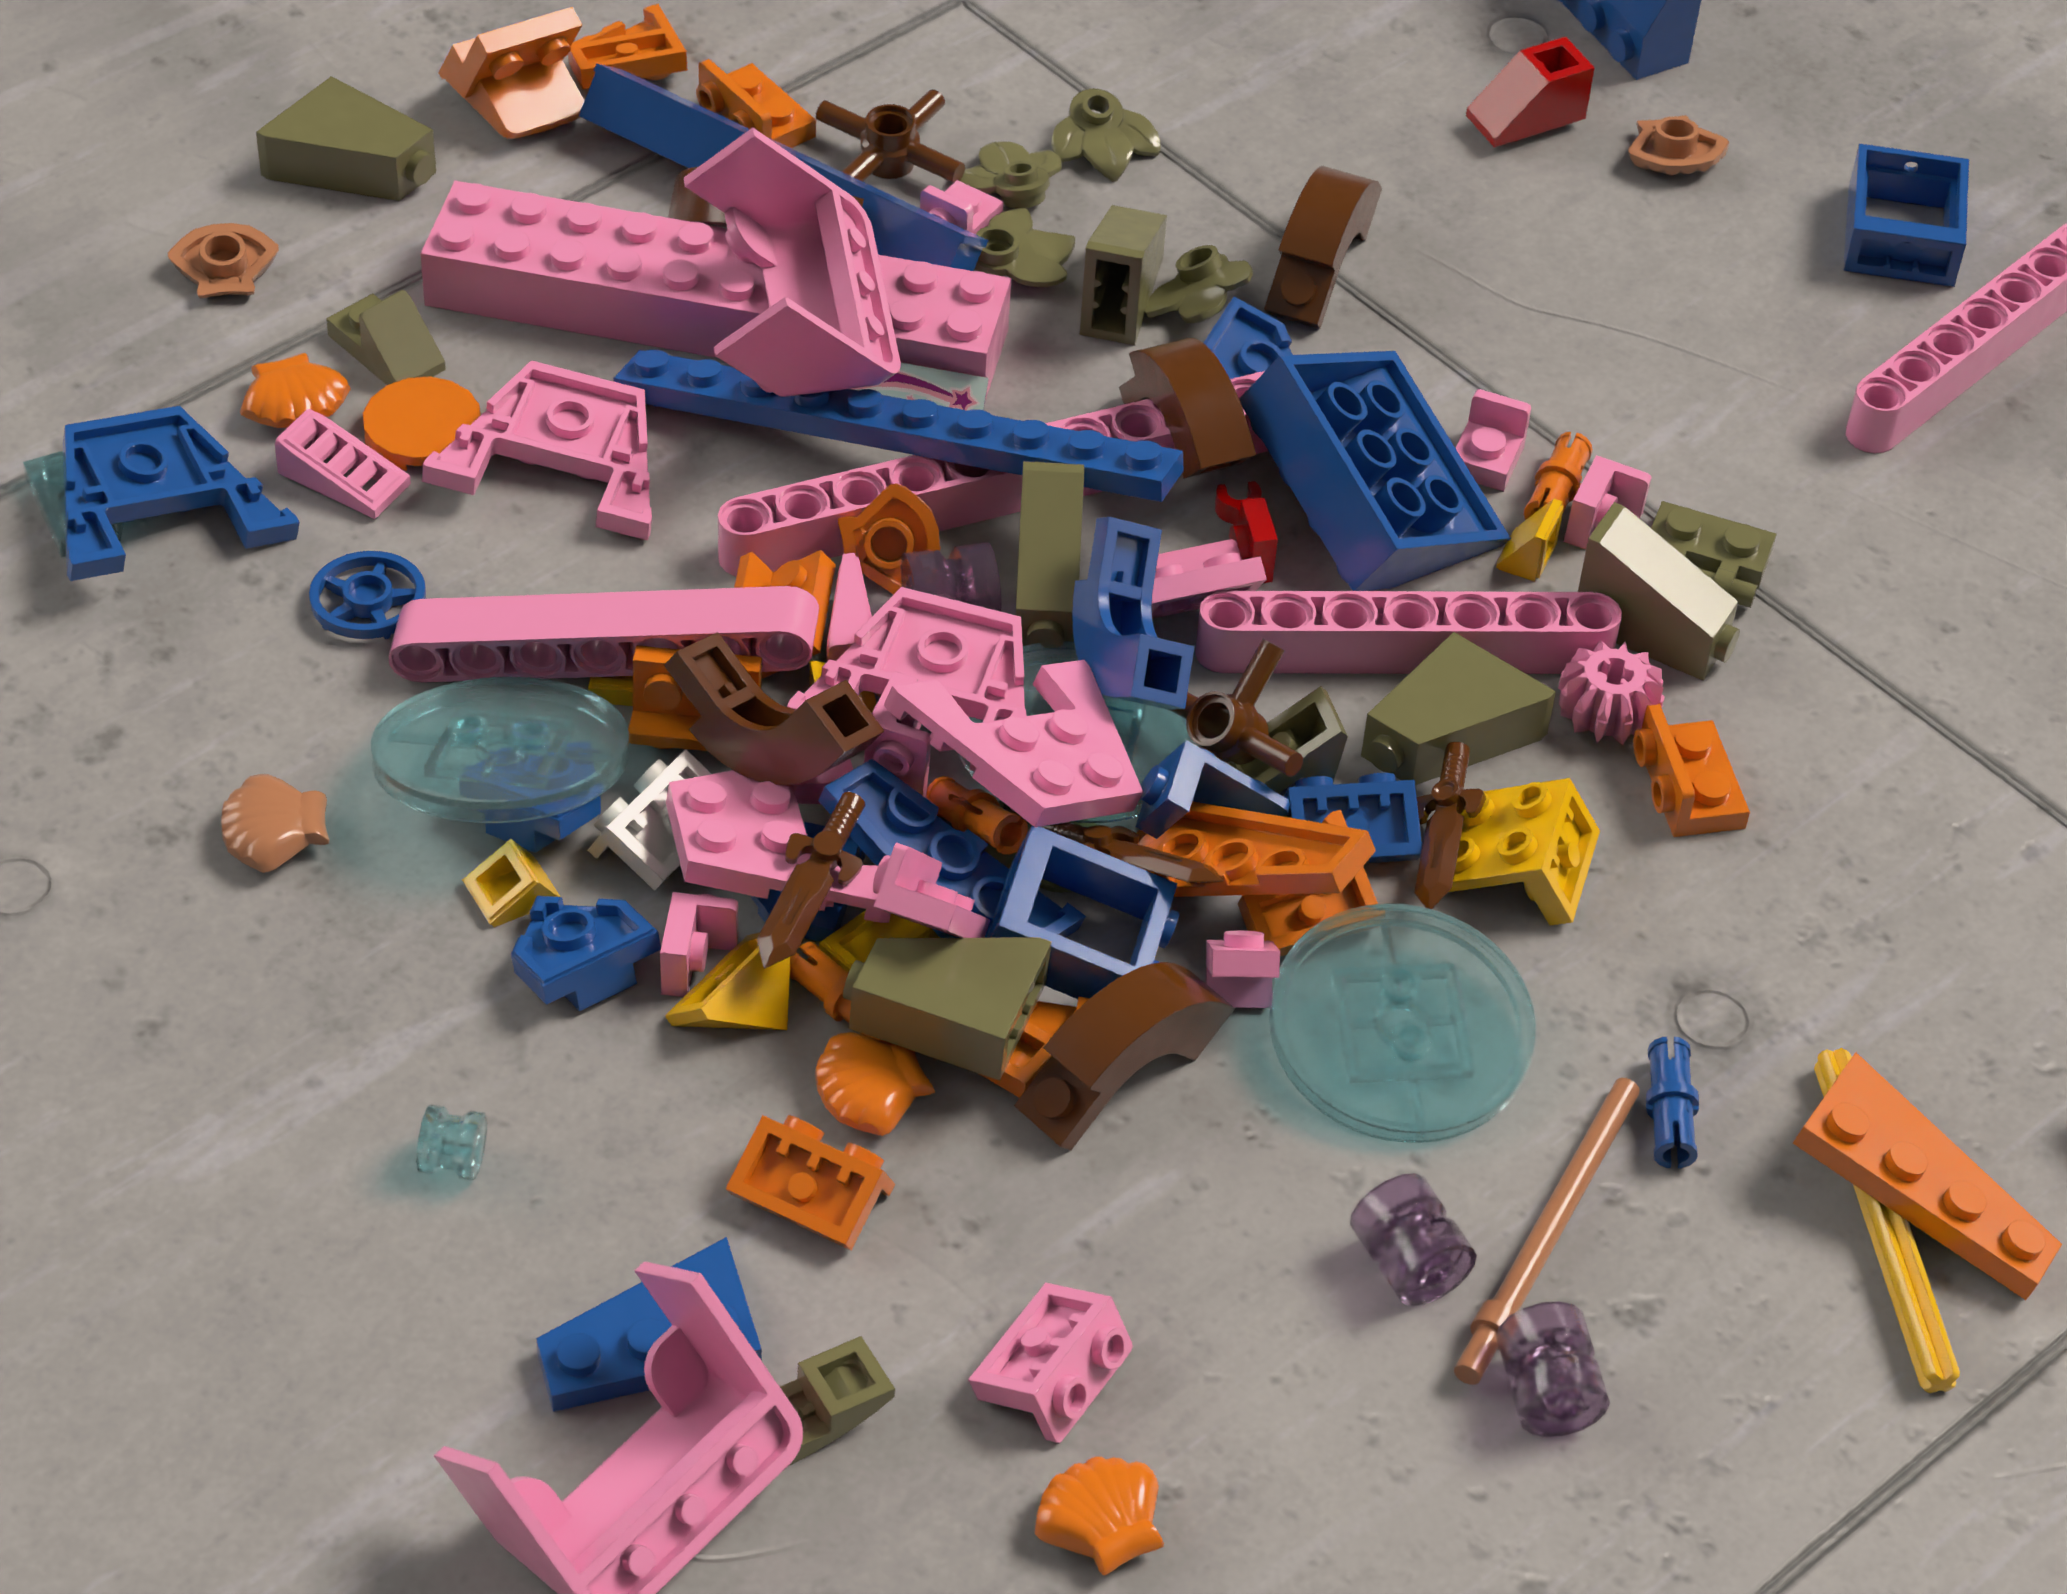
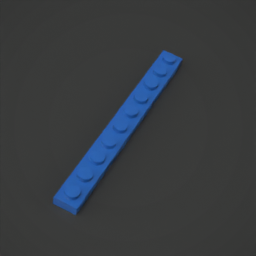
(905, 425)

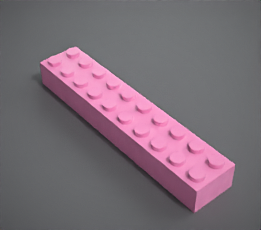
(670, 280)

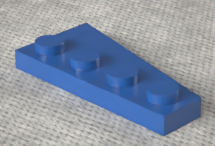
(905, 817)

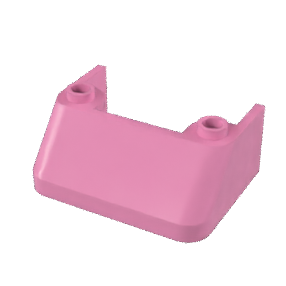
(819, 268)
(670, 1484)

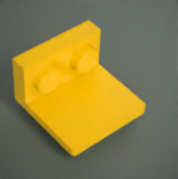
(1532, 837)

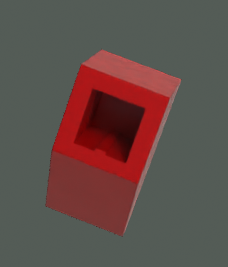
(1534, 93)

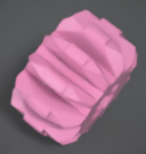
(1609, 691)

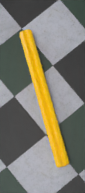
(1901, 1270)

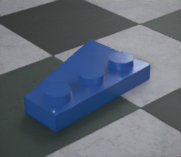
(606, 1347)

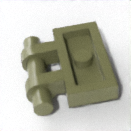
(1721, 548)

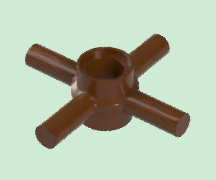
(892, 139)
(1231, 724)

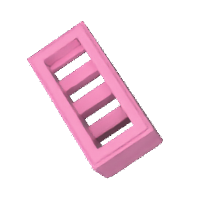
(314, 439)
(849, 608)

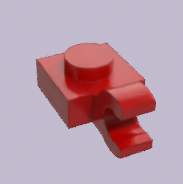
(1251, 525)

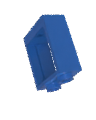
(1905, 247)
(1072, 966)

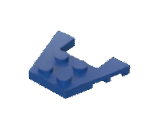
(151, 468)

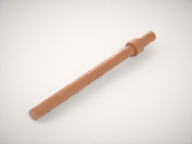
(1545, 1232)

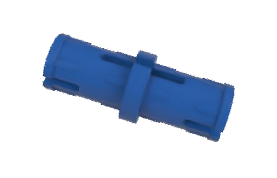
(1672, 1102)

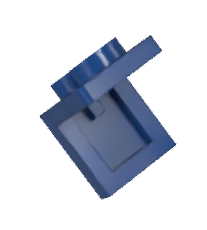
(1200, 777)

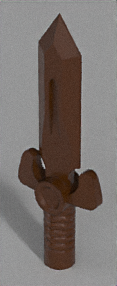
(1445, 825)
(1123, 845)
(810, 880)

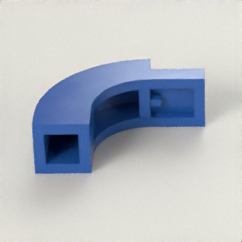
(1115, 620)

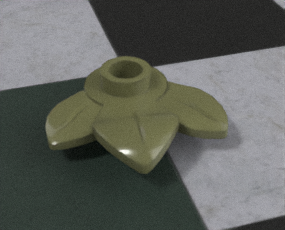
(1106, 137)
(1013, 173)
(1023, 252)
(1200, 285)

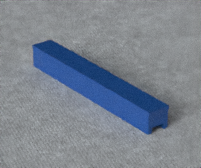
(695, 134)

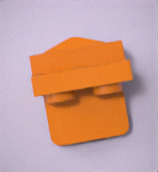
(519, 74)

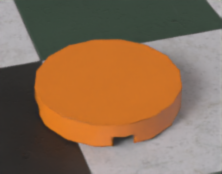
(416, 418)

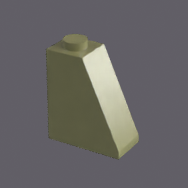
(347, 144)
(1121, 273)
(1049, 550)
(1662, 595)
(1450, 698)
(950, 996)

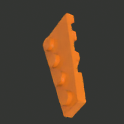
(1263, 852)
(1915, 1170)

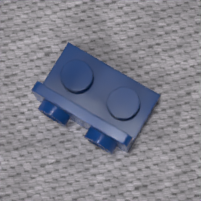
(1373, 804)

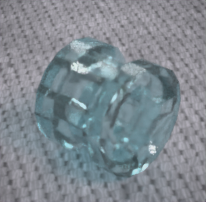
(451, 1142)

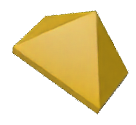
(738, 993)

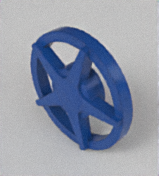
(364, 593)

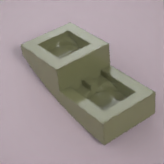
(837, 1393)

